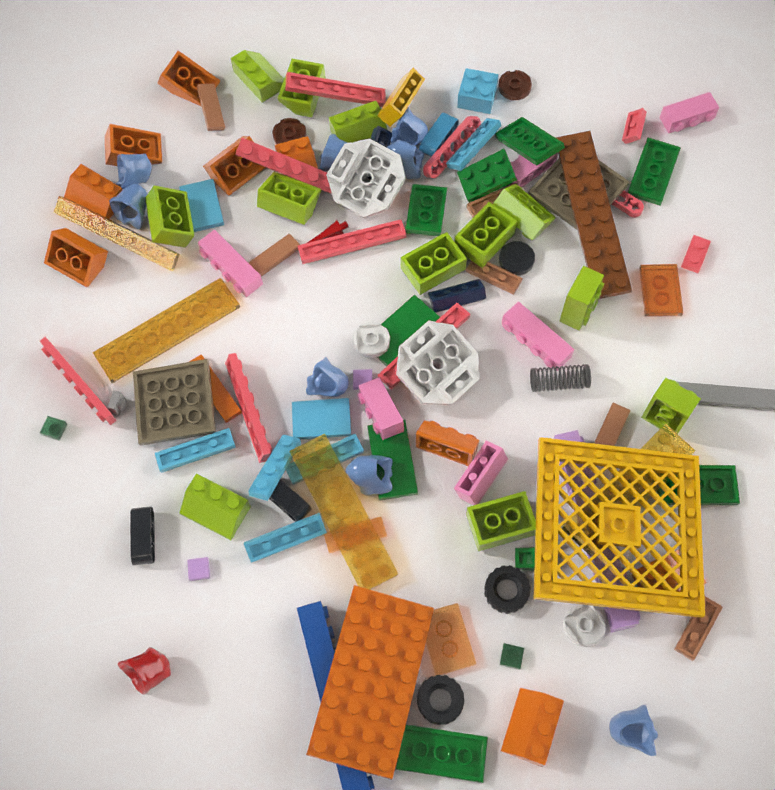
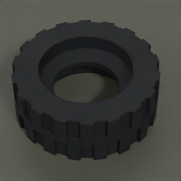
(523, 589)
(457, 699)

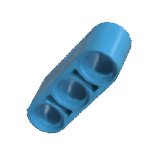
(438, 134)

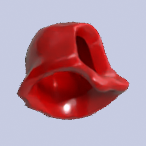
(146, 669)

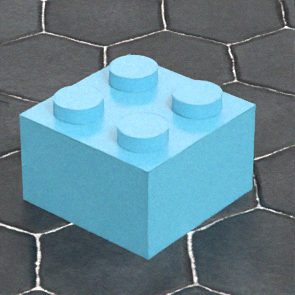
(477, 91)

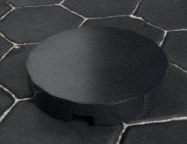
(517, 257)

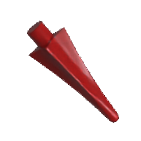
(333, 230)

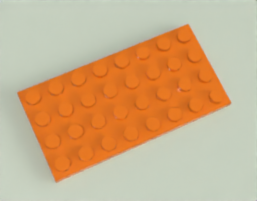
(371, 683)

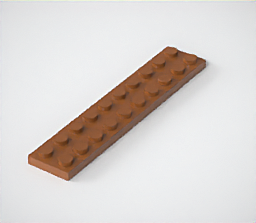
(593, 213)

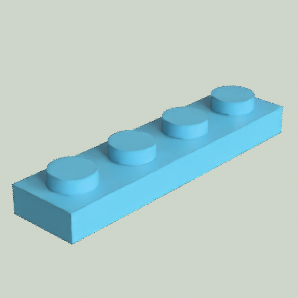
(473, 144)
(195, 450)
(344, 450)
(274, 468)
(285, 537)

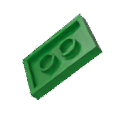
(487, 175)
(426, 210)

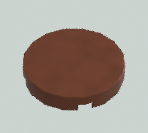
(514, 85)
(288, 130)

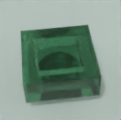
(53, 428)
(511, 656)

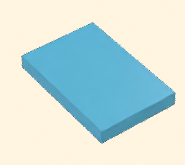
(203, 205)
(321, 417)

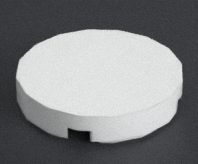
(371, 339)
(585, 625)

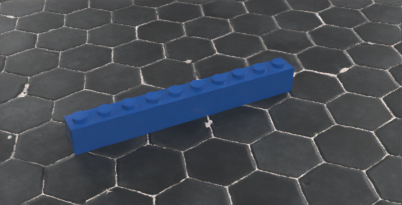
(321, 654)

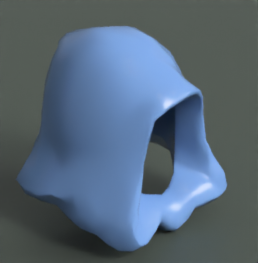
(409, 129)
(330, 152)
(407, 153)
(133, 169)
(134, 197)
(327, 380)
(364, 474)
(632, 730)

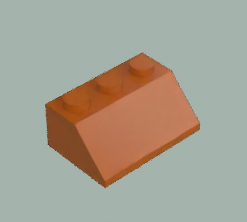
(231, 170)
(91, 190)
(75, 256)
(446, 442)
(532, 726)

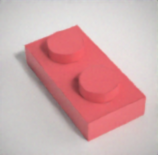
(634, 126)
(695, 254)

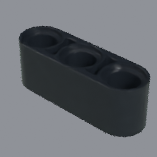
(290, 502)
(142, 535)

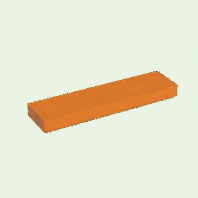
(221, 398)

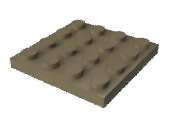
(553, 193)
(173, 402)

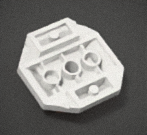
(354, 165)
(456, 360)

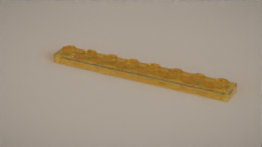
(116, 233)

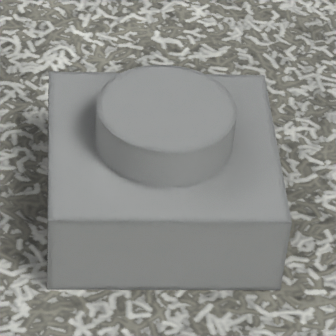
(116, 403)

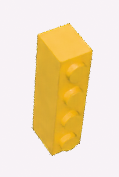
(401, 97)

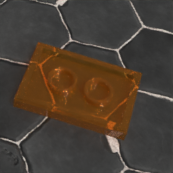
(661, 290)
(449, 641)

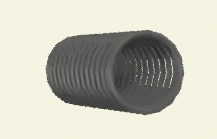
(583, 380)

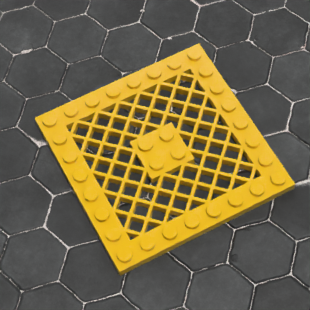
(619, 527)

